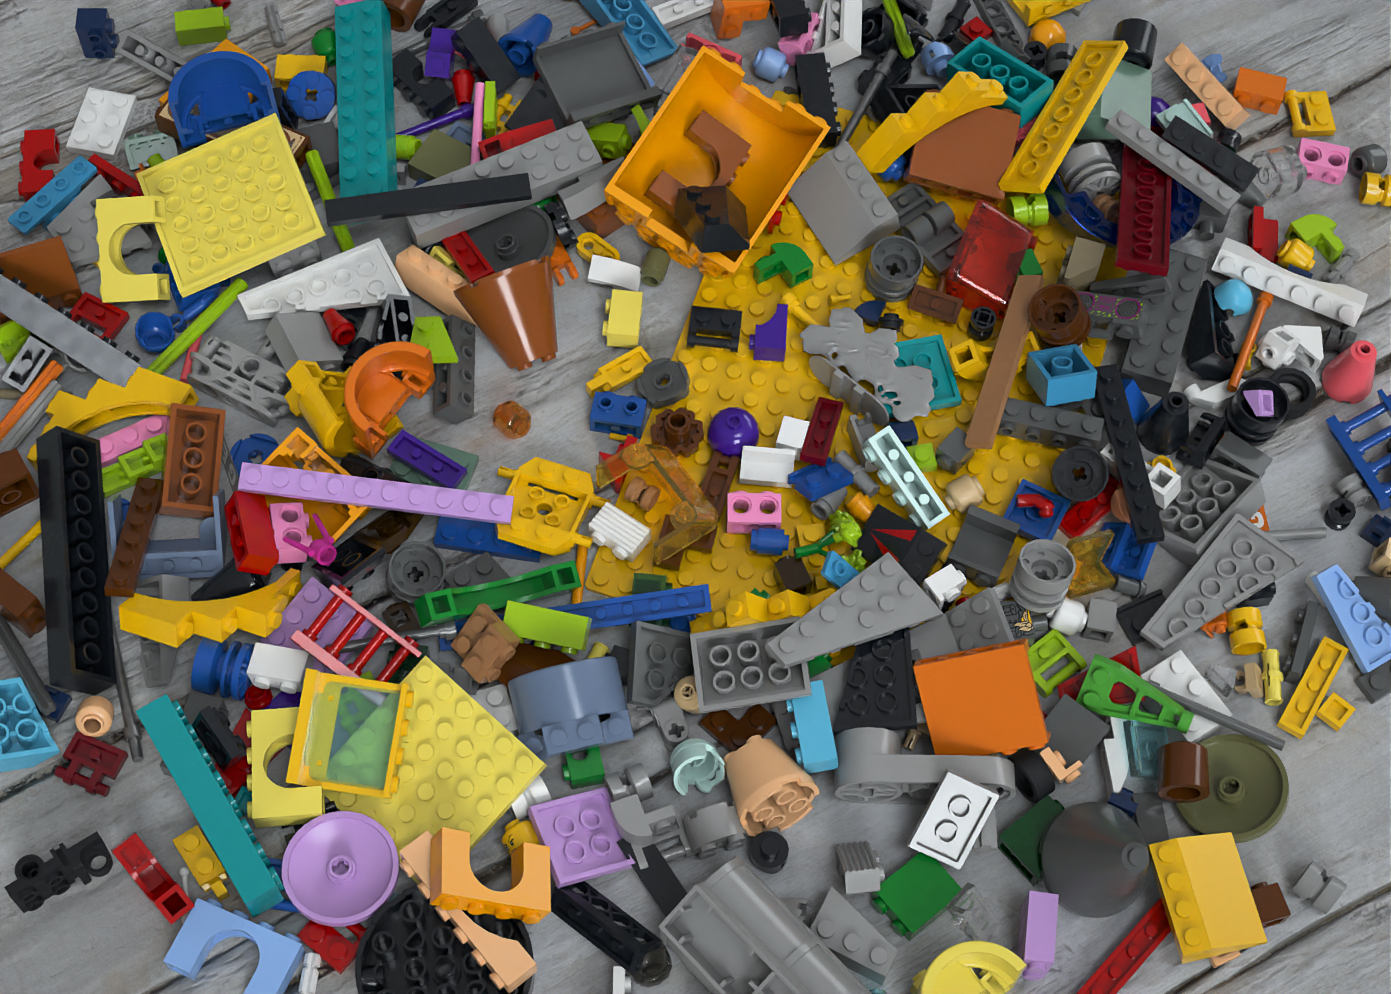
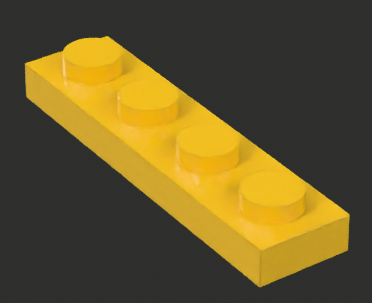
(1312, 687)

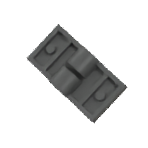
(928, 225)

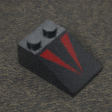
(907, 543)
(353, 562)

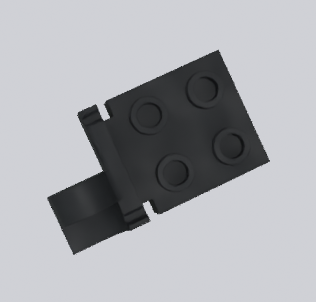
(41, 880)

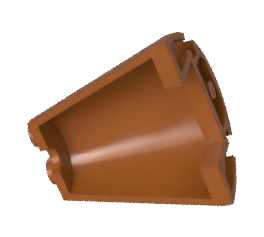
(515, 312)

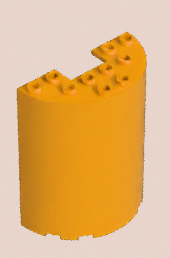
(779, 152)

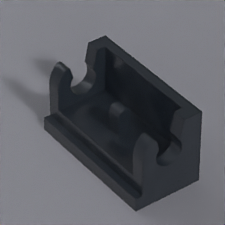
(1202, 440)

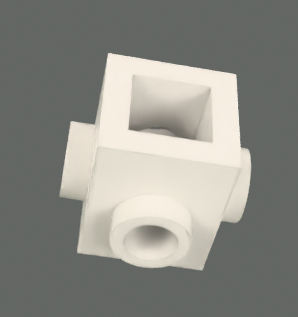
(1277, 348)

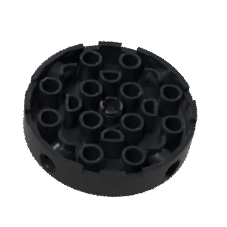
(412, 942)

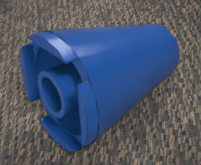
(522, 42)

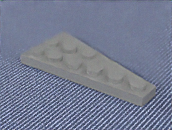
(862, 610)

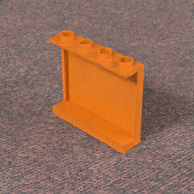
(982, 700)

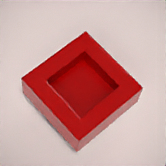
(976, 28)

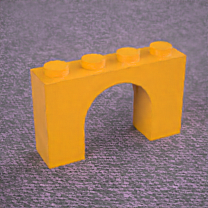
(456, 887)

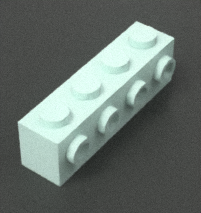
(904, 478)

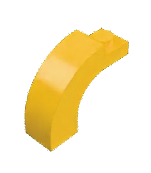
(974, 360)

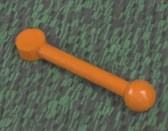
(576, 30)

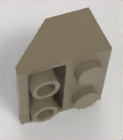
(1081, 264)

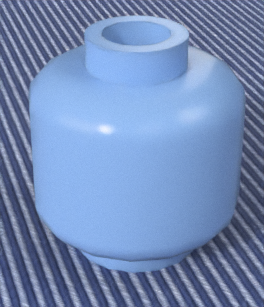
(770, 64)

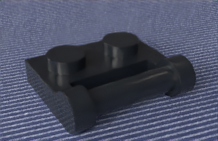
(714, 322)

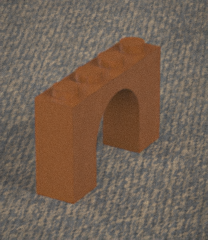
(723, 147)

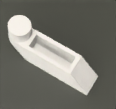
(1212, 397)

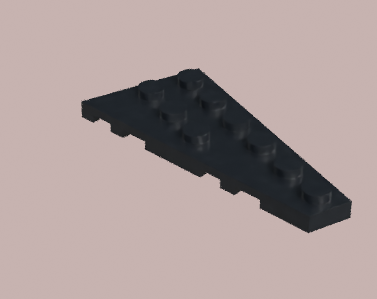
(879, 686)

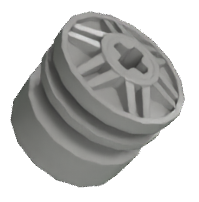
(1090, 170)
(1042, 575)

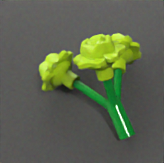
(842, 529)

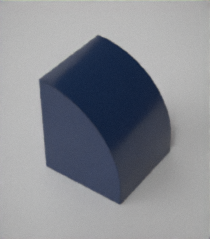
(905, 432)

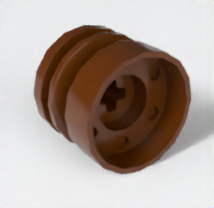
(1059, 316)

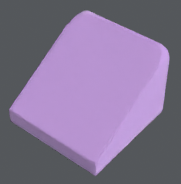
(1260, 402)

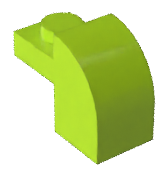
(1318, 232)

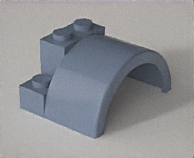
(567, 707)

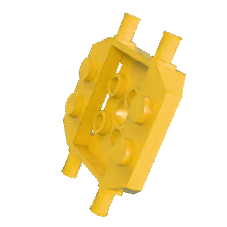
(559, 529)

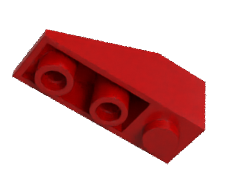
(516, 137)

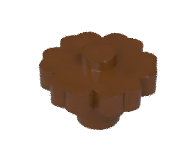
(678, 431)

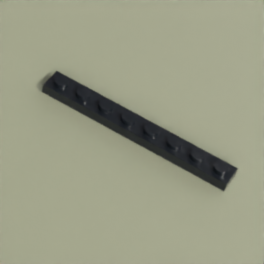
(1128, 456)

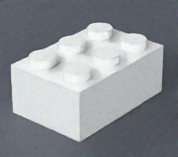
(1182, 678)

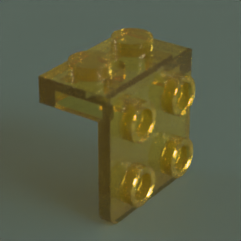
(1090, 571)

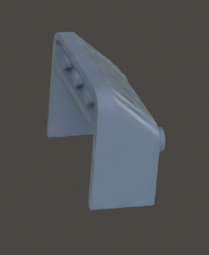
(180, 557)

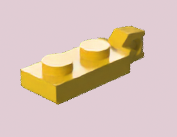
(619, 372)
(808, 535)
(202, 862)

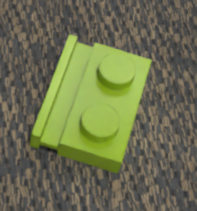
(490, 110)

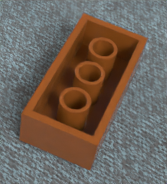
(191, 461)

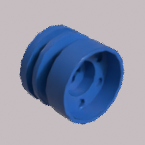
(222, 667)

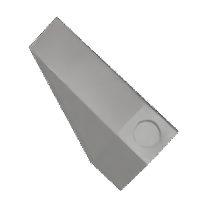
(158, 658)

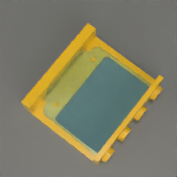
(350, 734)

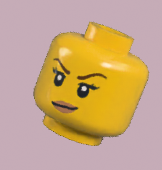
(517, 833)

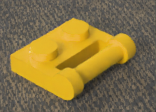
(1316, 112)

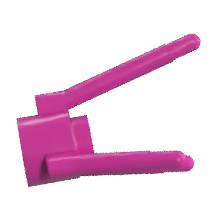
(319, 549)

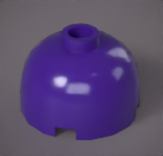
(732, 430)

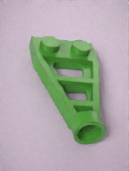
(1099, 682)

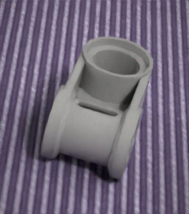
(670, 721)

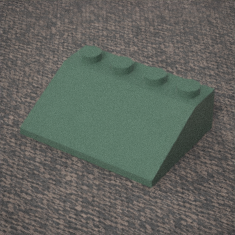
(1126, 90)

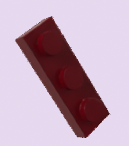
(821, 431)

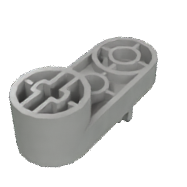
(877, 773)

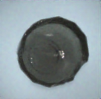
(655, 967)

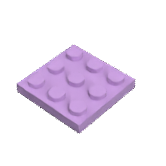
(303, 612)
(579, 837)

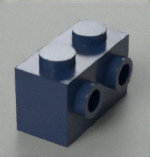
(96, 33)

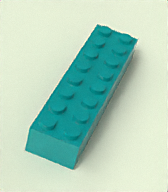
(212, 808)

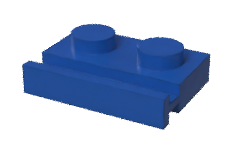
(817, 481)

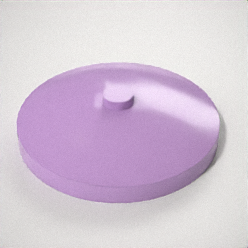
(340, 868)

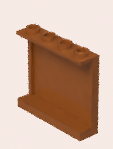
(966, 154)

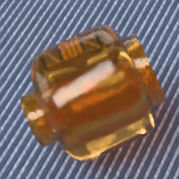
(512, 419)

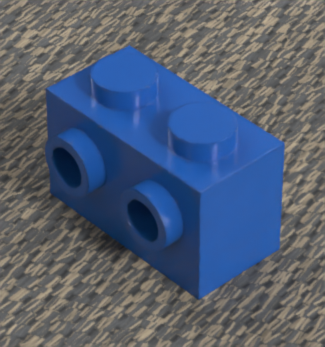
(618, 414)

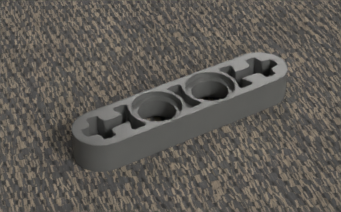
(994, 20)

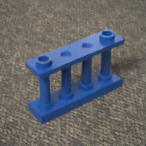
(1356, 449)

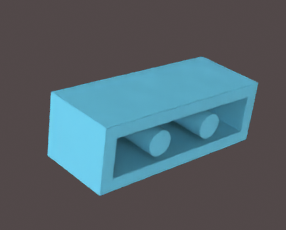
(814, 730)

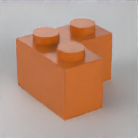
(729, 15)

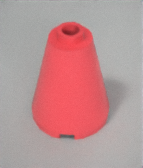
(1351, 373)

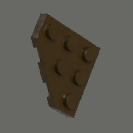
(390, 529)

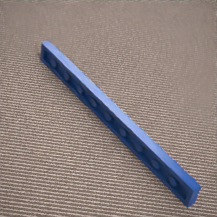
(630, 608)

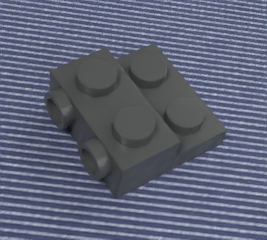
(478, 572)

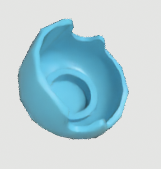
(1234, 295)

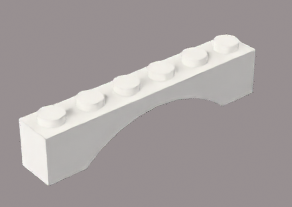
(1329, 299)

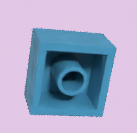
(1061, 375)

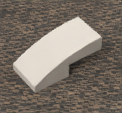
(614, 273)

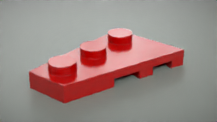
(1120, 692)

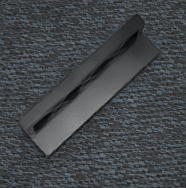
(599, 925)

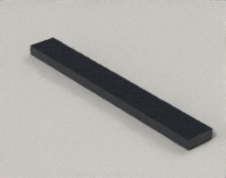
(427, 199)

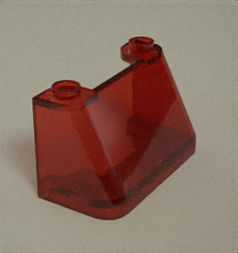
(989, 258)

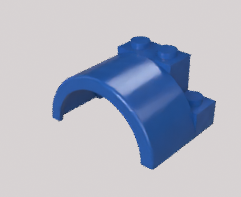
(221, 88)

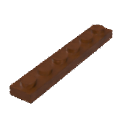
(134, 539)

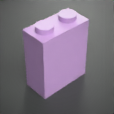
(1037, 933)

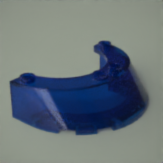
(1086, 221)

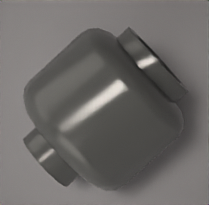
(1368, 159)

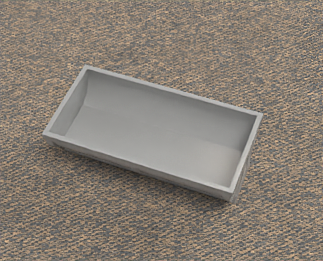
(750, 941)

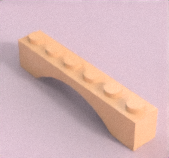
(503, 956)

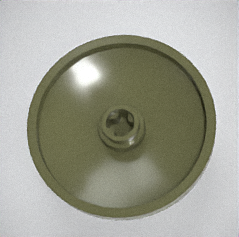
(1245, 789)

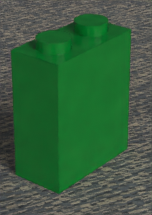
(915, 895)

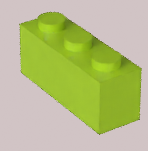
(548, 626)

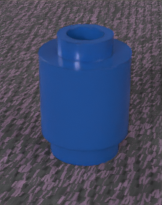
(769, 541)

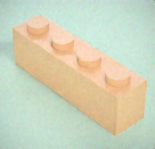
(1207, 87)
(431, 281)

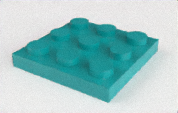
(929, 354)

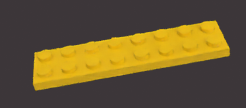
(1063, 116)

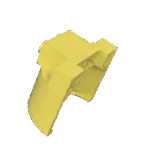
(953, 972)

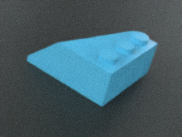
(22, 731)

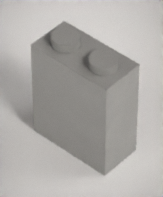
(303, 338)

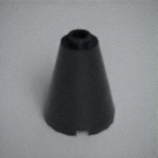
(1165, 424)
(228, 583)

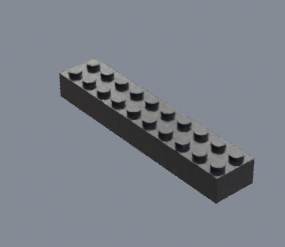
(75, 562)

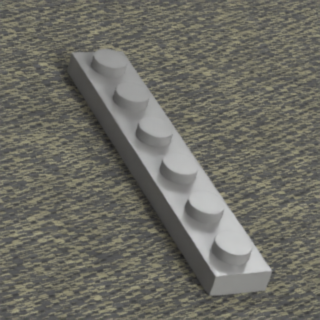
(1172, 162)

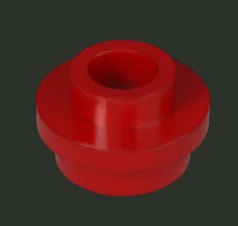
(257, 698)

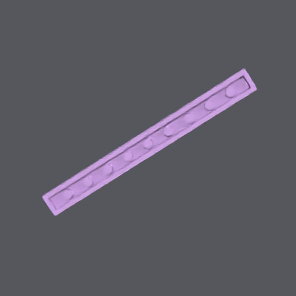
(375, 493)

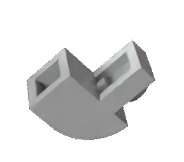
(636, 825)

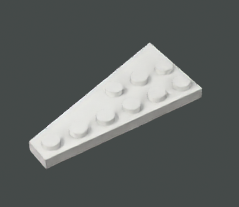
(341, 282)

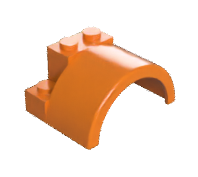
(376, 395)

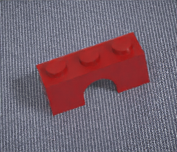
(38, 150)

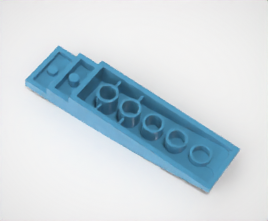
(642, 28)

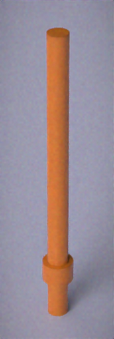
(1263, 302)

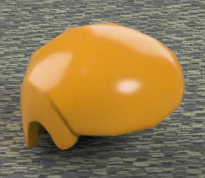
(1047, 32)

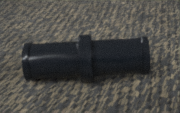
(955, 18)

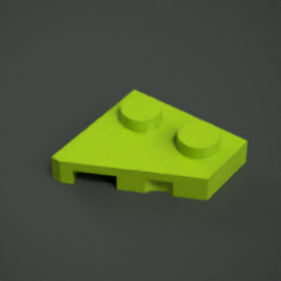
(432, 334)

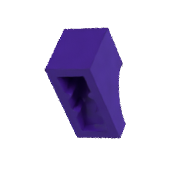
(441, 54)
(770, 337)

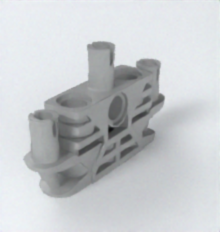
(232, 383)

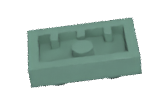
(141, 148)

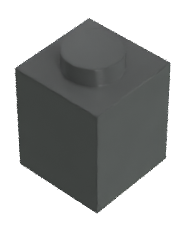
(952, 452)

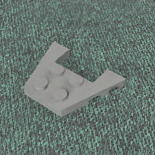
(80, 227)

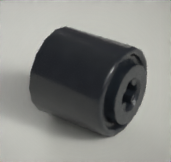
(1140, 39)

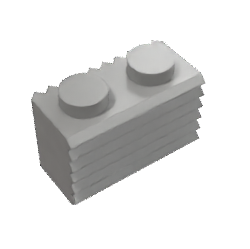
(859, 868)

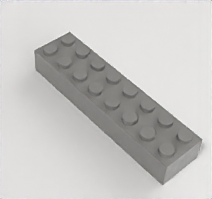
(550, 162)

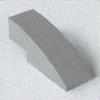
(589, 191)

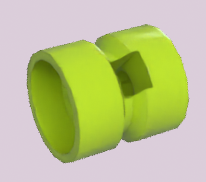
(1028, 210)

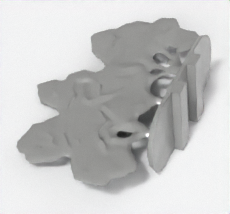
(868, 358)

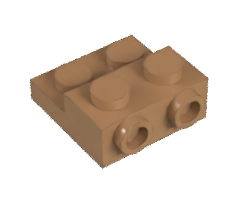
(485, 644)

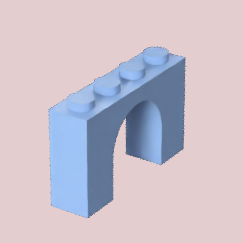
(211, 924)

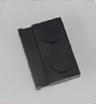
(1138, 613)

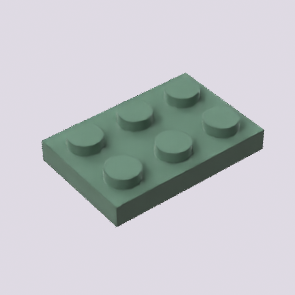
(461, 457)

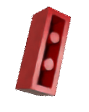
(251, 533)

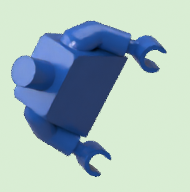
(192, 304)

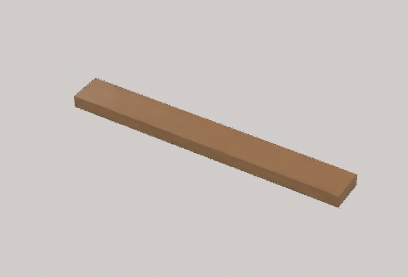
(1003, 364)

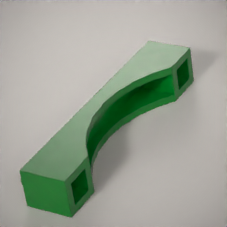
(525, 588)

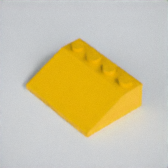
(1205, 895)

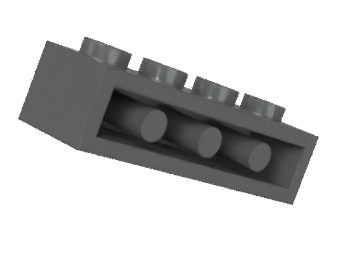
(455, 381)
(1049, 425)

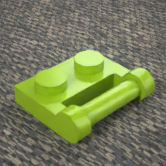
(1046, 654)

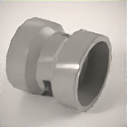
(1354, 490)

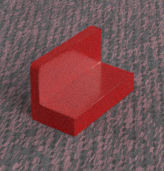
(1263, 234)

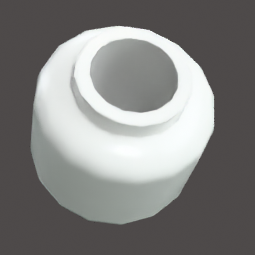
(1068, 617)

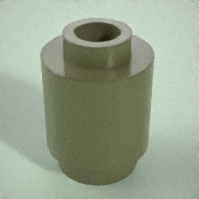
(655, 267)

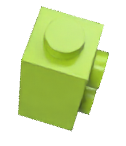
(201, 26)
(610, 139)

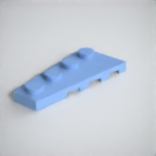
(1359, 625)

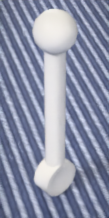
(184, 872)

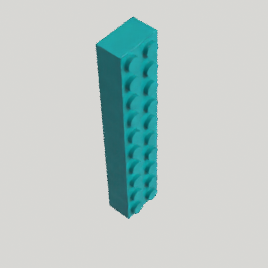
(365, 99)

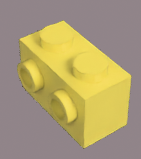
(624, 318)

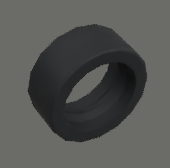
(1301, 381)
(1032, 775)

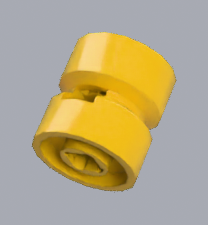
(1375, 189)
(1246, 631)

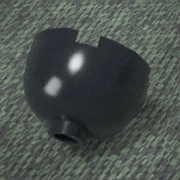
(876, 32)

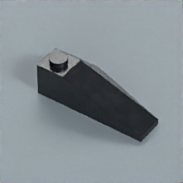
(1210, 339)

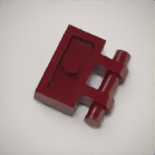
(95, 756)

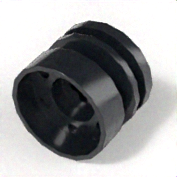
(1244, 422)
(1094, 468)

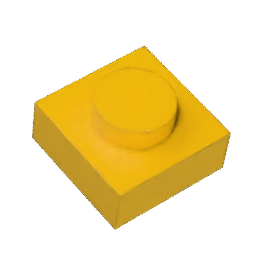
(1335, 711)

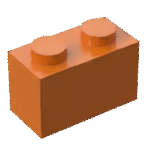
(1259, 90)

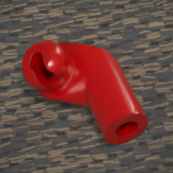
(1036, 500)

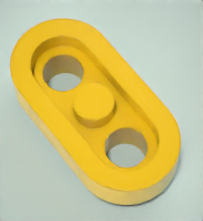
(599, 247)

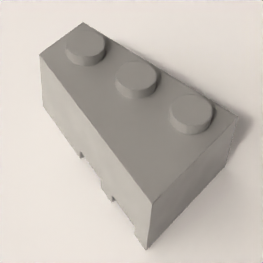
(853, 938)

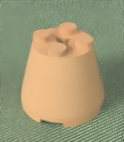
(768, 786)

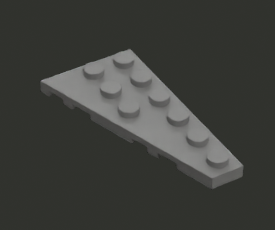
(1228, 572)

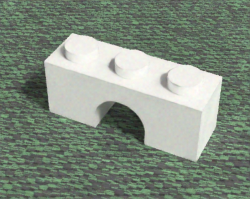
(1163, 481)

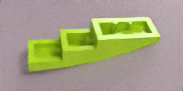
(133, 465)

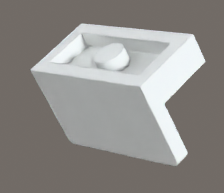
(766, 466)

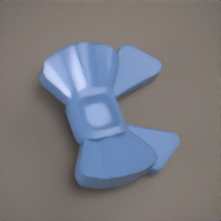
(1213, 63)

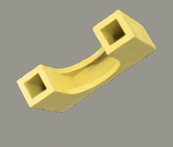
(114, 220)
(272, 803)

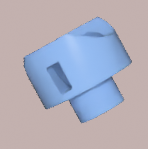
(937, 65)

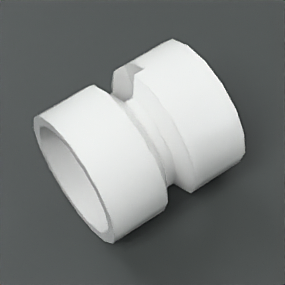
(533, 795)

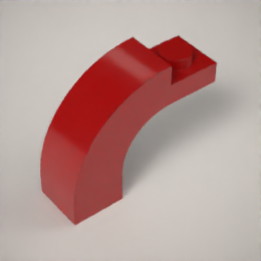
(152, 878)

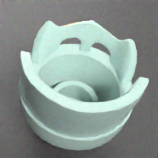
(696, 763)

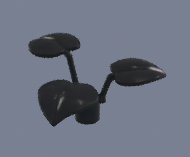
(915, 30)

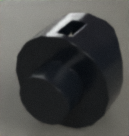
(769, 852)

